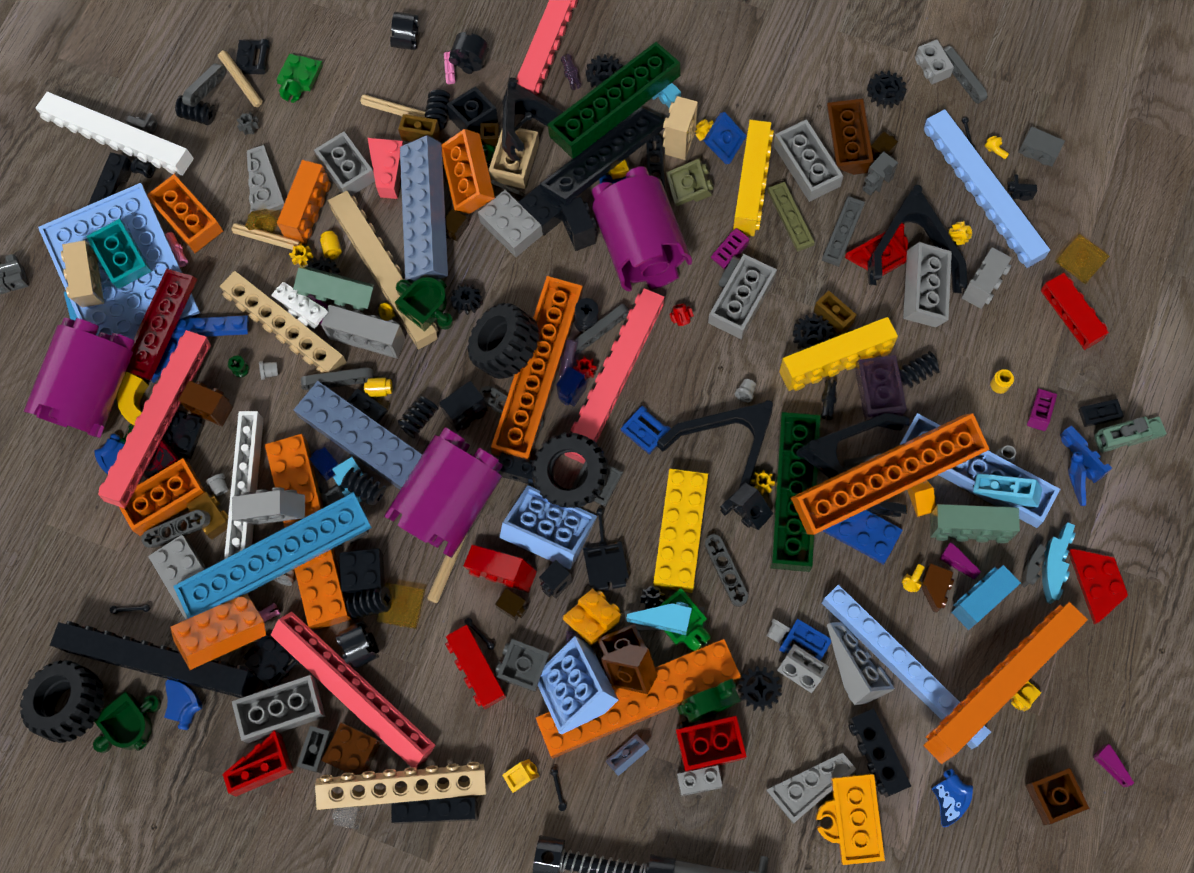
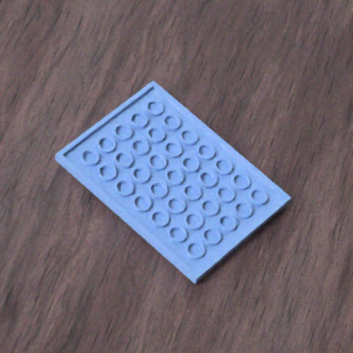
(125, 306)

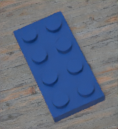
(867, 535)

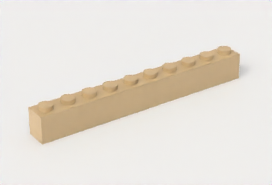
(376, 260)

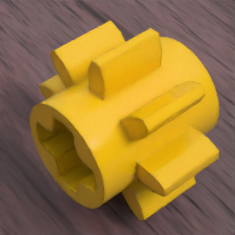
(703, 128)
(960, 233)
(298, 251)
(763, 477)

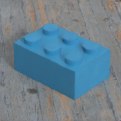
(984, 596)

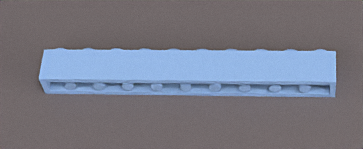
(986, 189)
(895, 657)

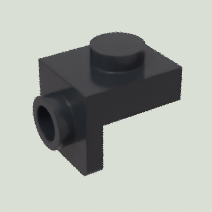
(1021, 191)

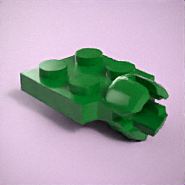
(297, 76)
(695, 625)

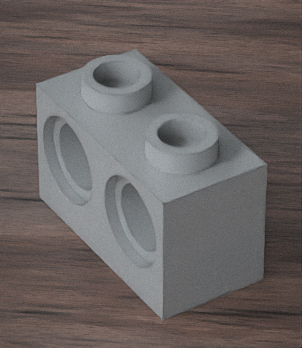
(936, 60)
(803, 668)
(699, 780)

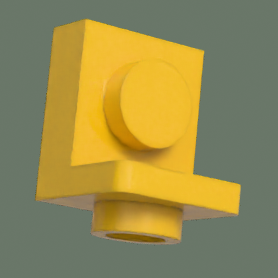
(619, 171)
(1025, 697)
(521, 775)

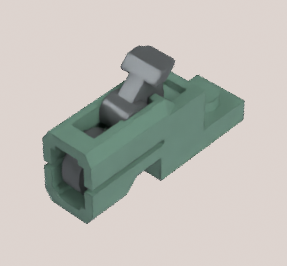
(1129, 433)

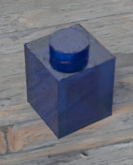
(324, 462)

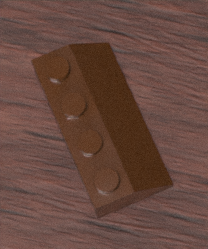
(850, 136)

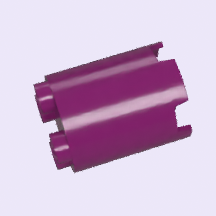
(640, 230)
(80, 376)
(445, 491)

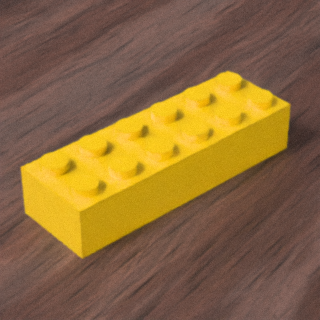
(753, 177)
(837, 354)
(680, 530)

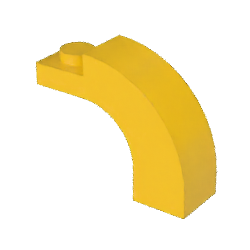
(130, 395)

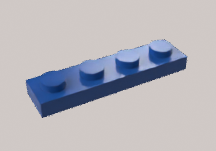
(213, 326)

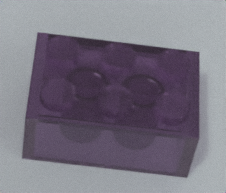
(880, 386)

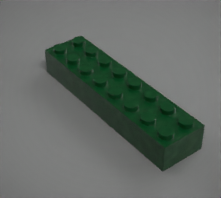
(614, 100)
(790, 543)

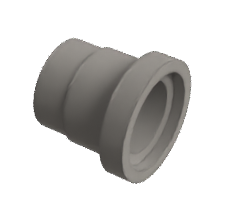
(268, 369)
(746, 391)
(1011, 450)
(217, 484)
(286, 579)
(777, 631)

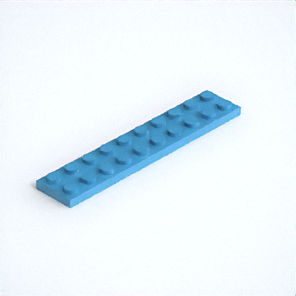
(273, 556)

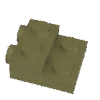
(690, 182)

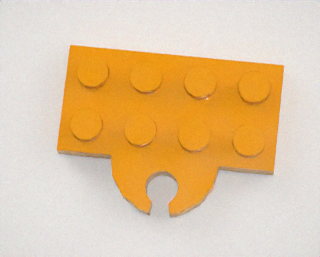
(853, 819)

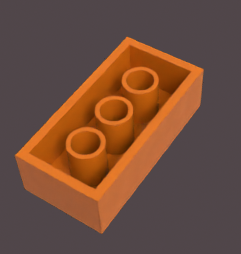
(467, 171)
(304, 201)
(184, 213)
(162, 497)
(218, 631)

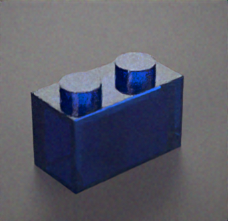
(571, 387)

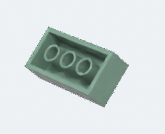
(333, 287)
(974, 522)

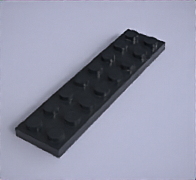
(603, 155)

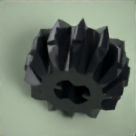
(473, 296)

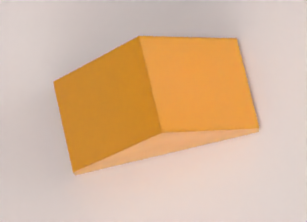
(922, 498)

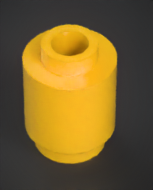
(330, 245)
(1002, 381)
(378, 387)

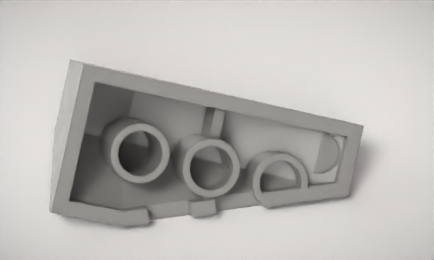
(858, 673)

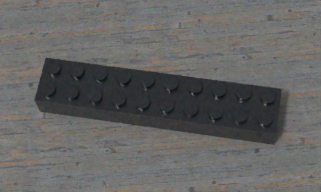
(152, 659)

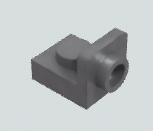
(147, 125)

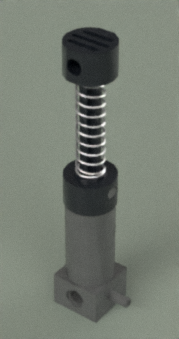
(587, 864)

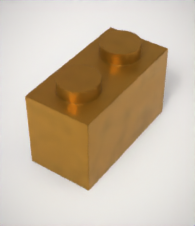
(416, 127)
(835, 311)
(218, 518)

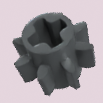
(248, 123)

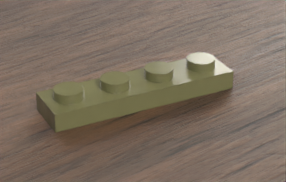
(790, 216)

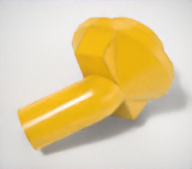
(993, 144)
(386, 311)
(912, 583)

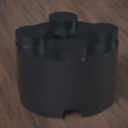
(404, 30)
(468, 52)
(358, 645)

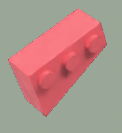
(386, 166)

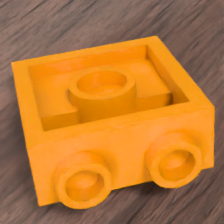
(592, 616)

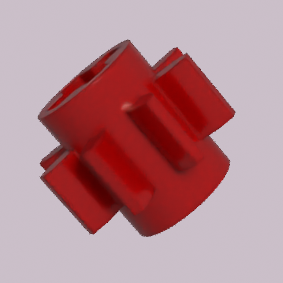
(681, 314)
(584, 363)

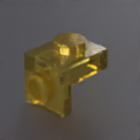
(261, 219)

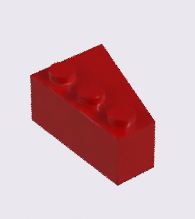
(500, 568)
(259, 767)

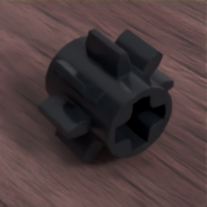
(652, 597)

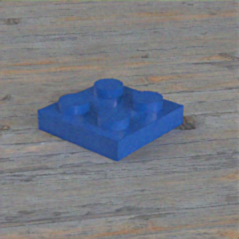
(725, 138)

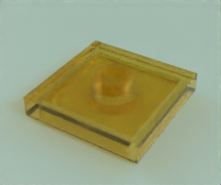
(1082, 259)
(404, 608)

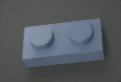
(627, 755)

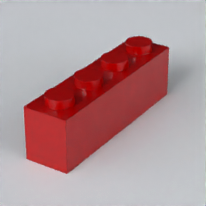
(1074, 311)
(475, 667)

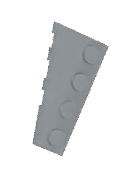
(262, 182)
(806, 789)

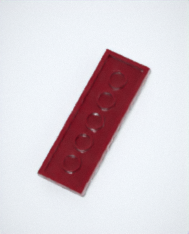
(160, 322)

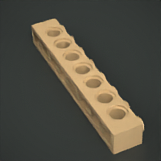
(237, 284)
(392, 794)

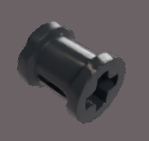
(143, 168)

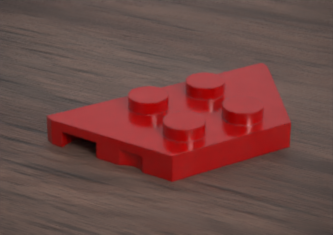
(892, 257)
(1099, 582)

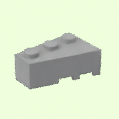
(987, 278)

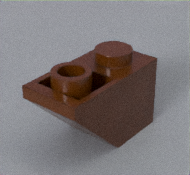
(935, 585)

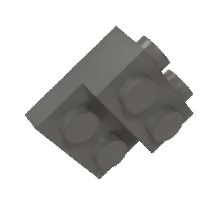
(522, 665)

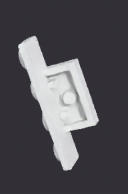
(299, 306)

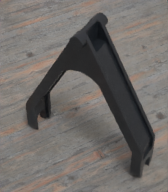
(521, 101)
(918, 211)
(753, 417)
(823, 455)

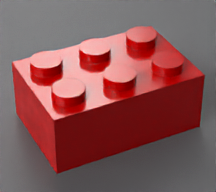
(710, 744)

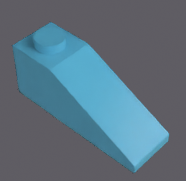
(1009, 489)
(666, 617)

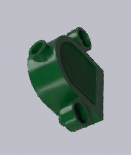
(424, 302)
(710, 701)
(126, 723)

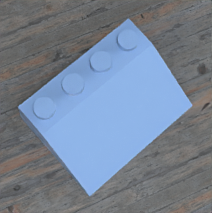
(547, 528)
(575, 686)

